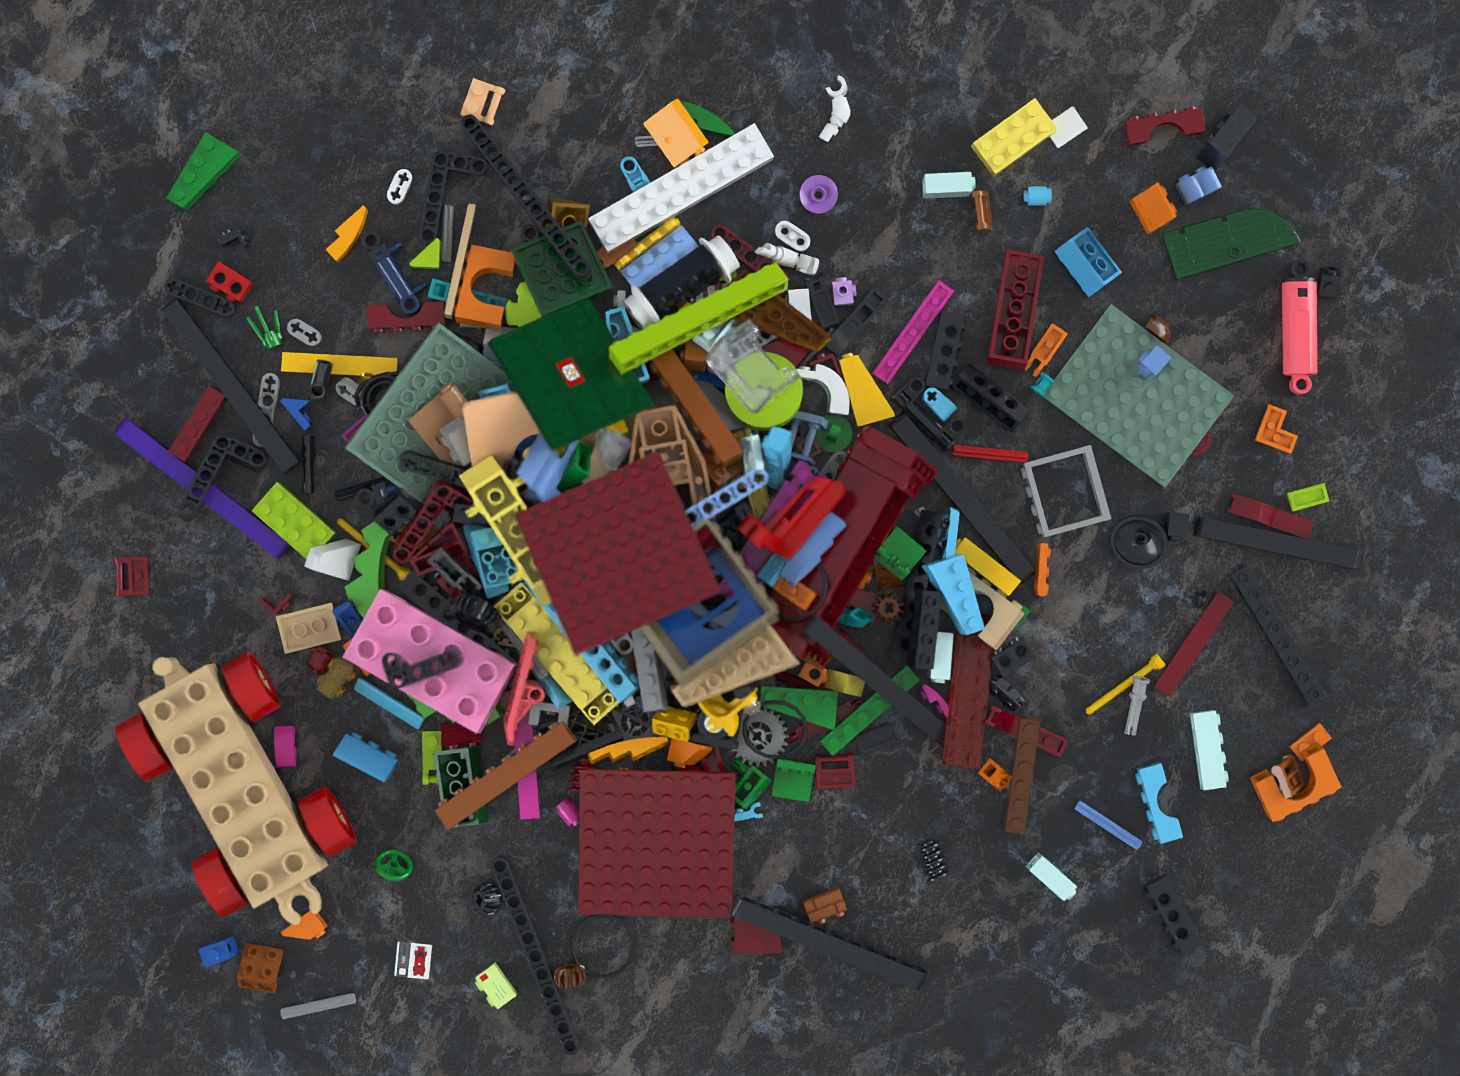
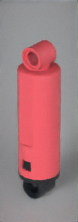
(1299, 326)

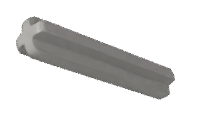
(447, 233)

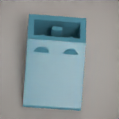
(492, 558)

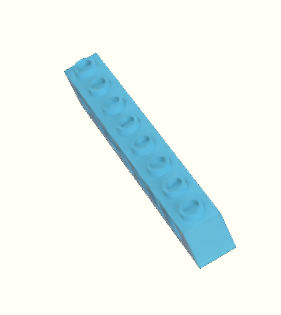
(597, 662)

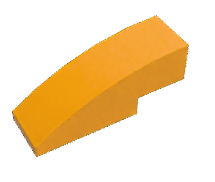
(348, 233)

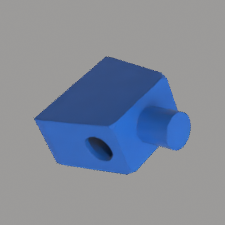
(218, 951)

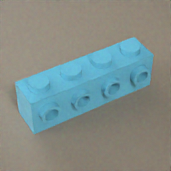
(777, 456)

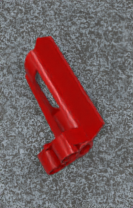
(787, 532)

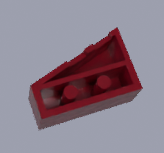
(448, 537)

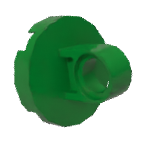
(835, 436)

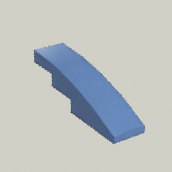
(809, 553)

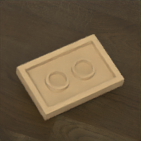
(308, 628)

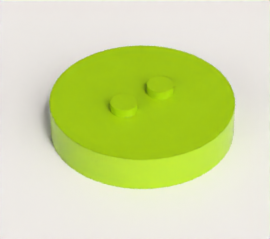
(777, 412)

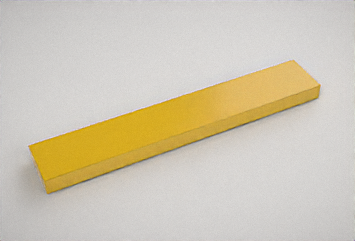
(341, 363)

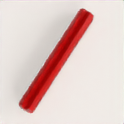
(990, 453)

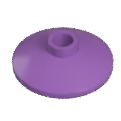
(818, 184)

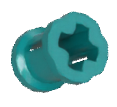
(1042, 384)

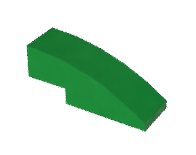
(707, 121)

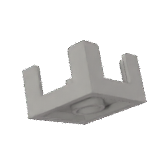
(549, 708)

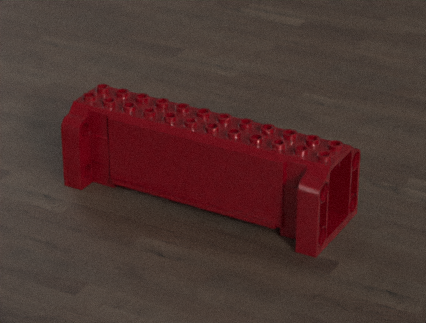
(877, 486)

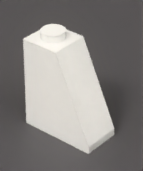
(334, 558)

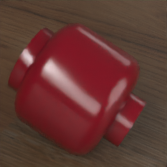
(319, 660)

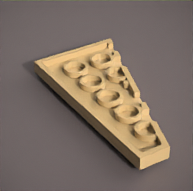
(752, 661)

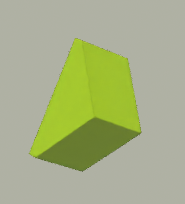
(429, 258)

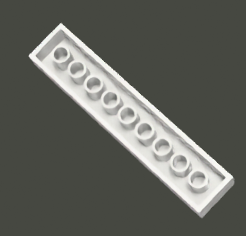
(681, 189)

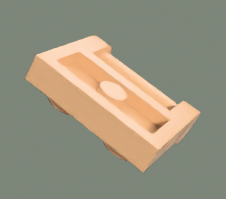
(477, 98)

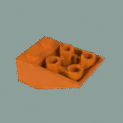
(1153, 208)

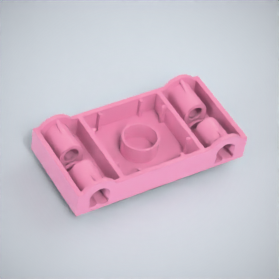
(401, 628)

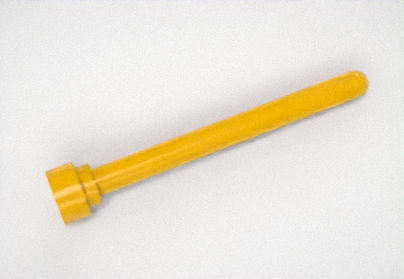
(401, 572)
(1155, 663)

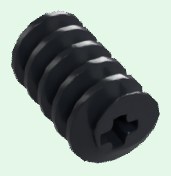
(933, 859)

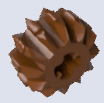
(895, 608)
(570, 976)

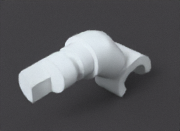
(840, 111)
(789, 258)

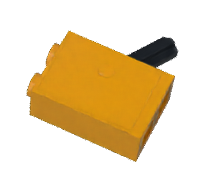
(674, 133)

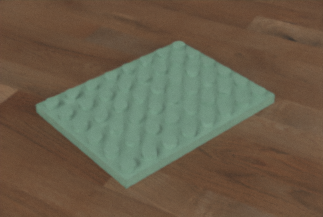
(1140, 418)
(386, 430)

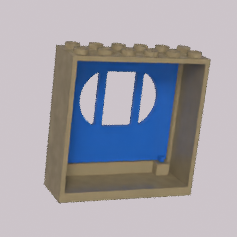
(705, 646)

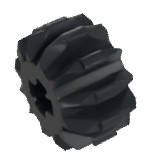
(487, 899)

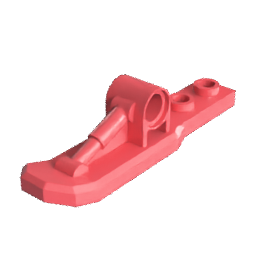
(520, 699)

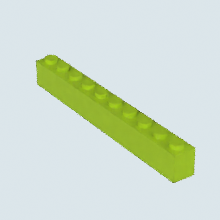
(698, 318)

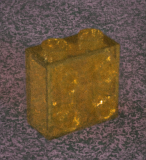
(339, 674)

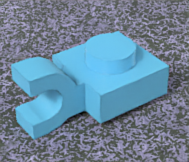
(741, 814)

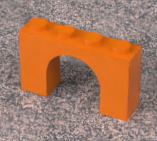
(481, 262)
(1321, 783)

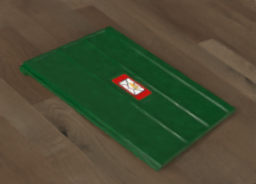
(567, 375)

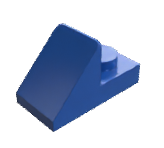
(295, 407)
(348, 617)

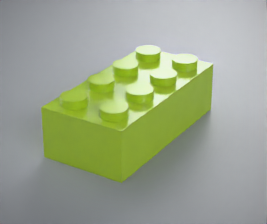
(293, 520)

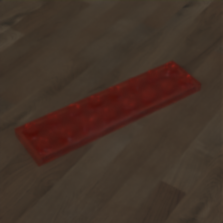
(968, 700)

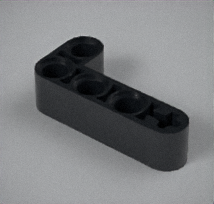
(424, 666)

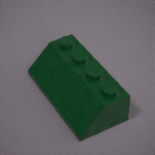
(455, 770)

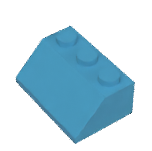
(1088, 261)
(366, 756)

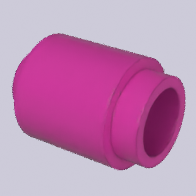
(568, 812)

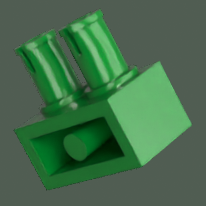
(750, 785)

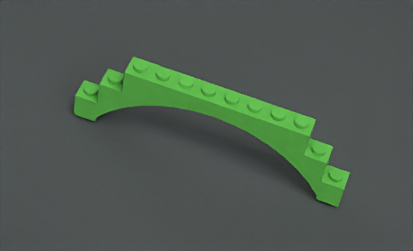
(366, 587)

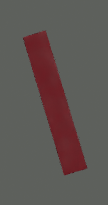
(1193, 643)

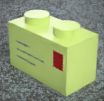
(495, 986)

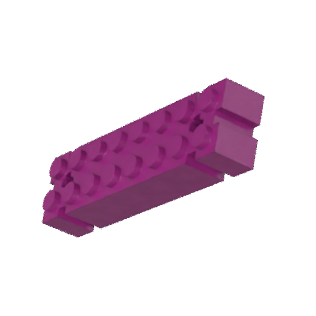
(753, 556)

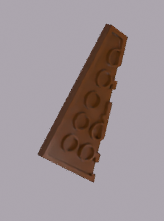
(784, 321)

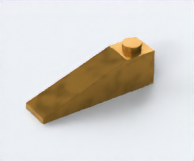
(567, 212)

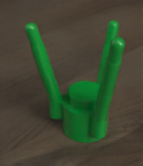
(271, 338)

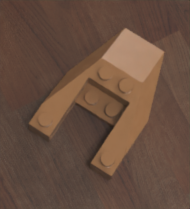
(666, 432)

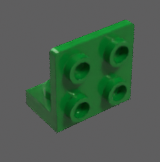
(793, 780)

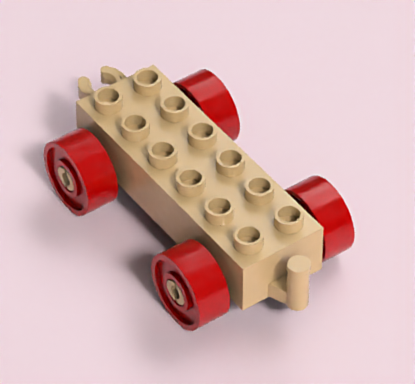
(258, 830)

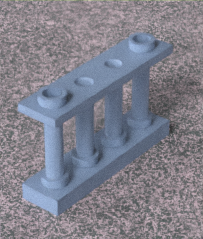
(814, 423)

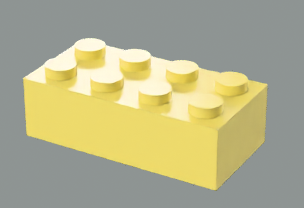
(1014, 137)

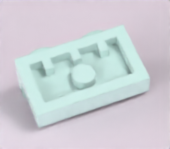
(710, 337)
(752, 454)

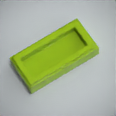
(1307, 497)

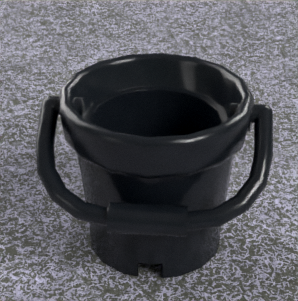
(373, 390)

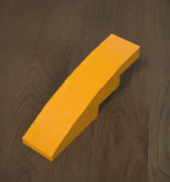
(635, 748)

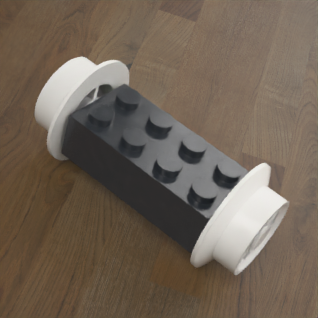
(681, 282)

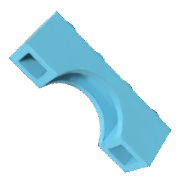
(1152, 779)

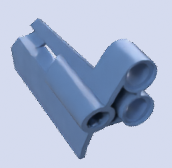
(543, 470)

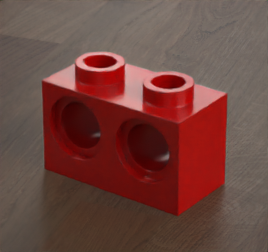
(232, 278)

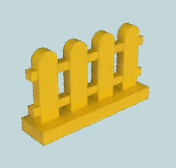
(647, 243)

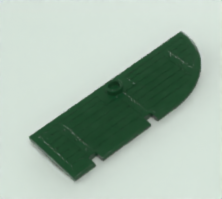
(1220, 243)

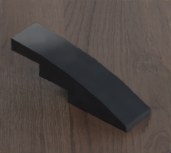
(458, 574)

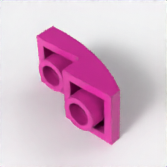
(931, 695)
(284, 746)

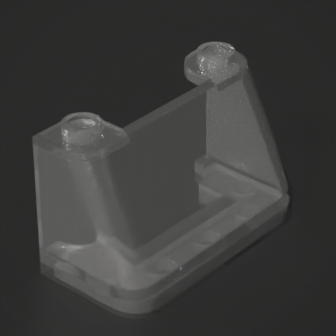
(748, 368)

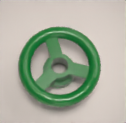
(393, 869)

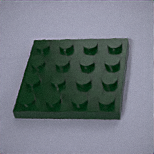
(551, 280)

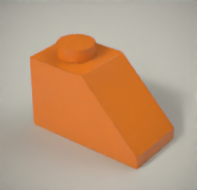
(687, 753)
(310, 926)

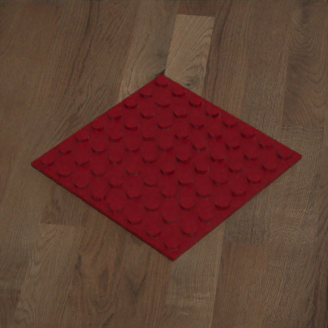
(617, 553)
(656, 843)

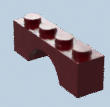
(1187, 122)
(380, 318)
(191, 433)

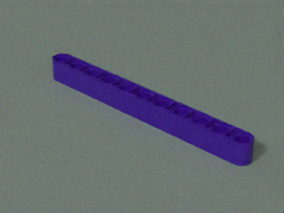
(215, 499)

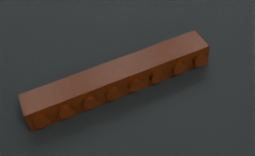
(696, 408)
(505, 775)

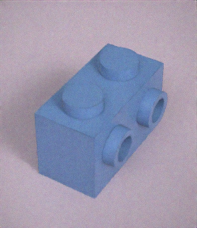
(1152, 362)

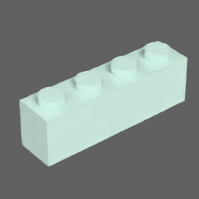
(1208, 749)

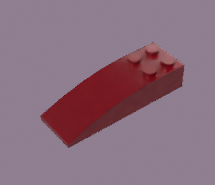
(1015, 310)

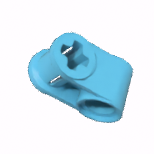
(635, 175)
(940, 406)

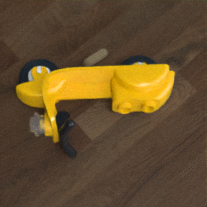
(720, 716)

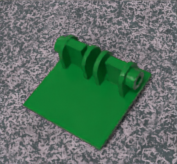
(899, 553)

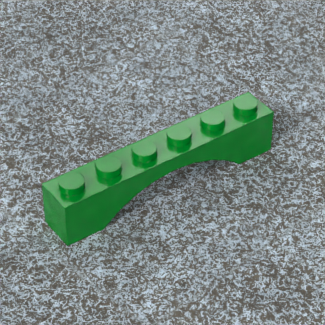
(865, 714)

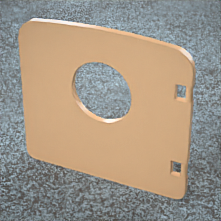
(498, 426)

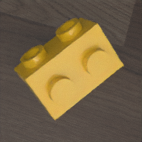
(674, 723)

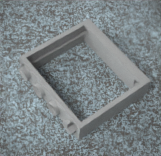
(1096, 484)

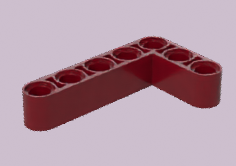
(744, 250)
(430, 514)

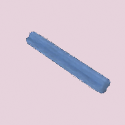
(1108, 825)

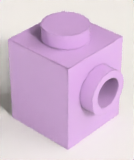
(843, 292)

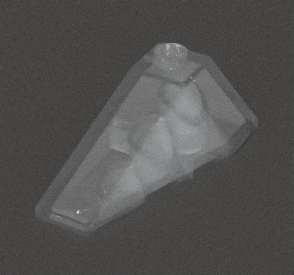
(611, 448)

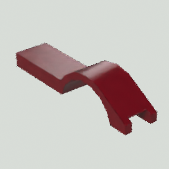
(1270, 516)
(1008, 723)

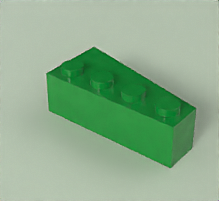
(202, 170)
(816, 704)

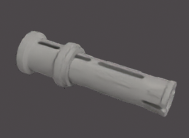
(1137, 697)

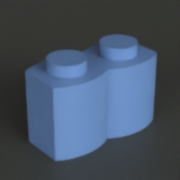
(1198, 185)

